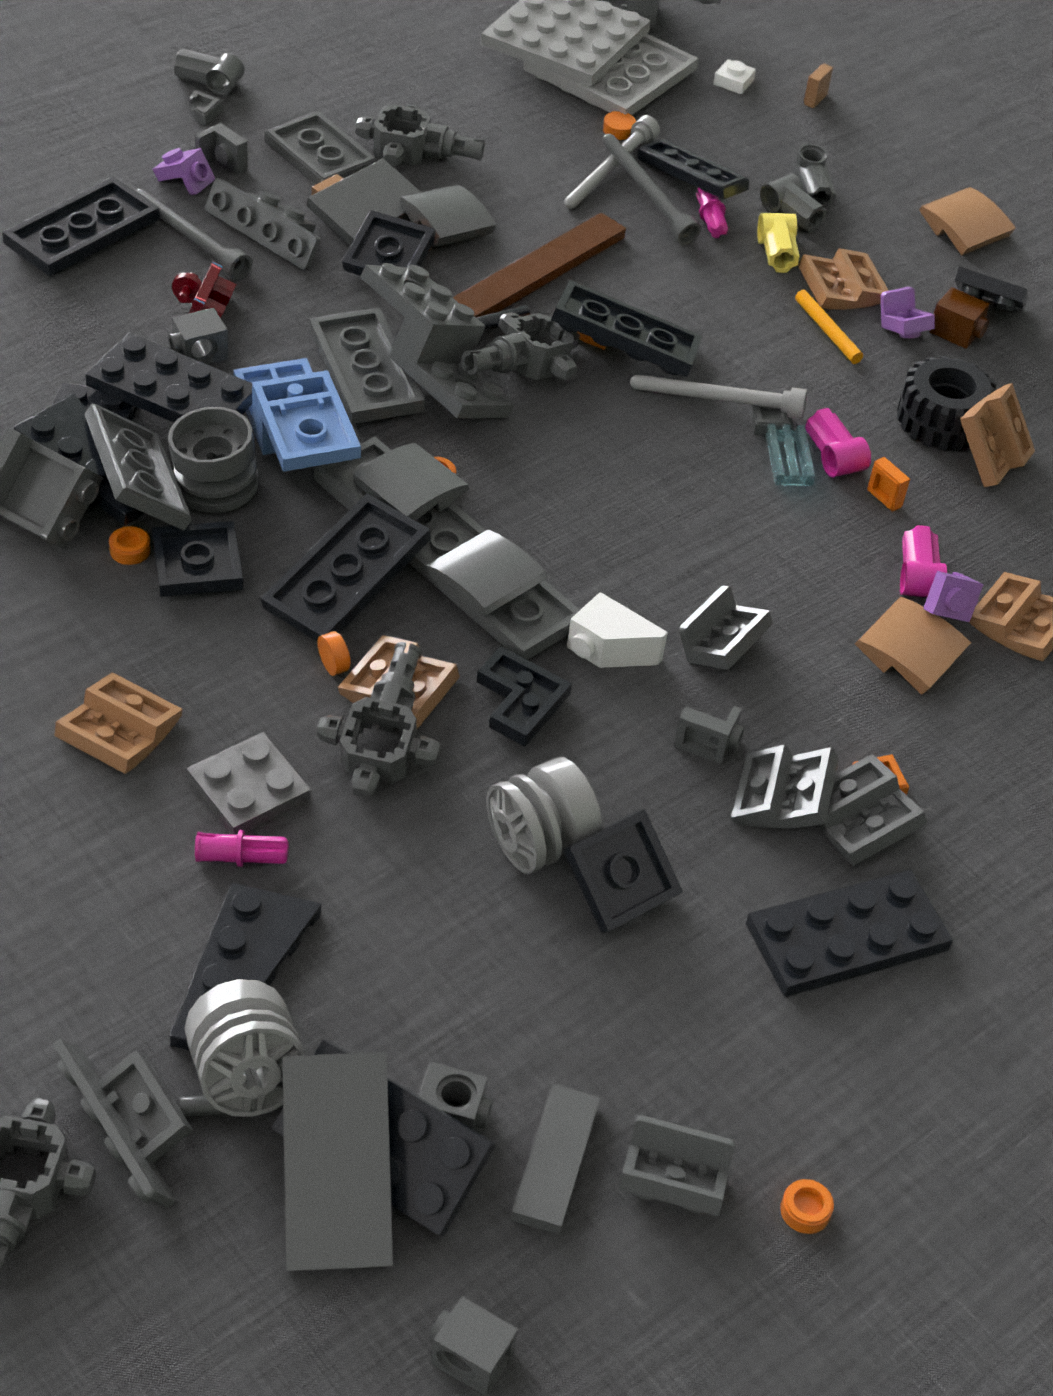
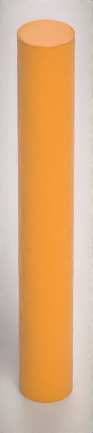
(830, 328)

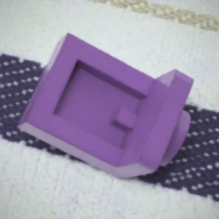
(187, 165)
(901, 316)
(953, 596)

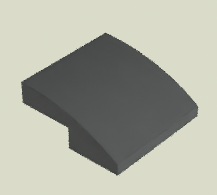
(451, 212)
(410, 481)
(487, 571)
(785, 788)
(869, 811)

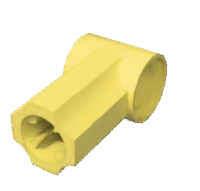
(778, 235)

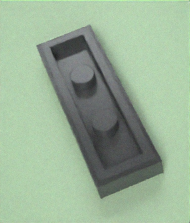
(555, 1159)

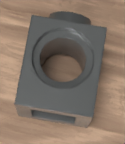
(200, 336)
(449, 1085)
(472, 1345)

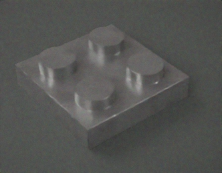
(248, 784)

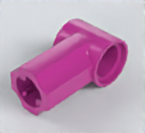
(839, 450)
(920, 561)

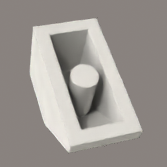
(615, 635)

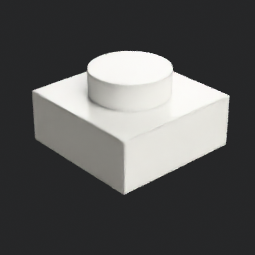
(734, 76)

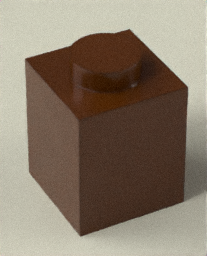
(960, 318)

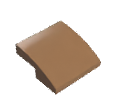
(968, 220)
(844, 281)
(997, 435)
(1017, 616)
(913, 643)
(431, 677)
(118, 722)

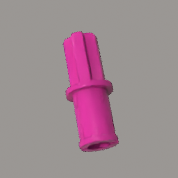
(712, 212)
(240, 848)

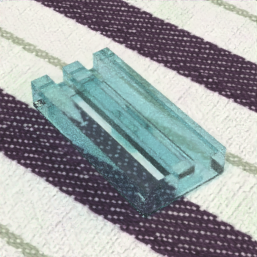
(788, 436)

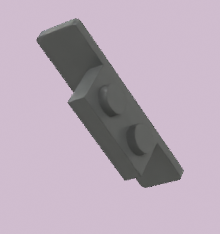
(265, 221)
(134, 1112)

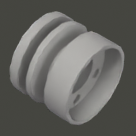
(542, 813)
(239, 1044)

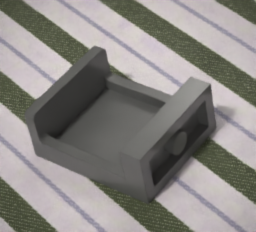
(43, 488)

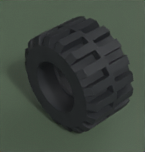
(937, 398)

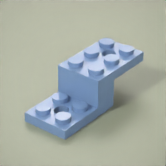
(299, 415)

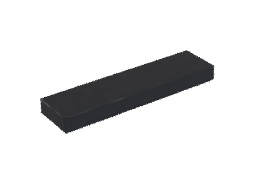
(693, 169)

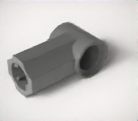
(216, 73)
(813, 173)
(789, 197)

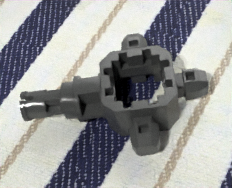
(408, 135)
(531, 346)
(390, 708)
(36, 1134)

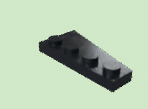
(68, 434)
(247, 943)

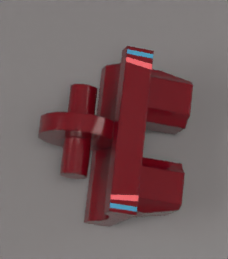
(211, 293)

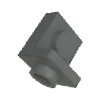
(224, 146)
(708, 735)

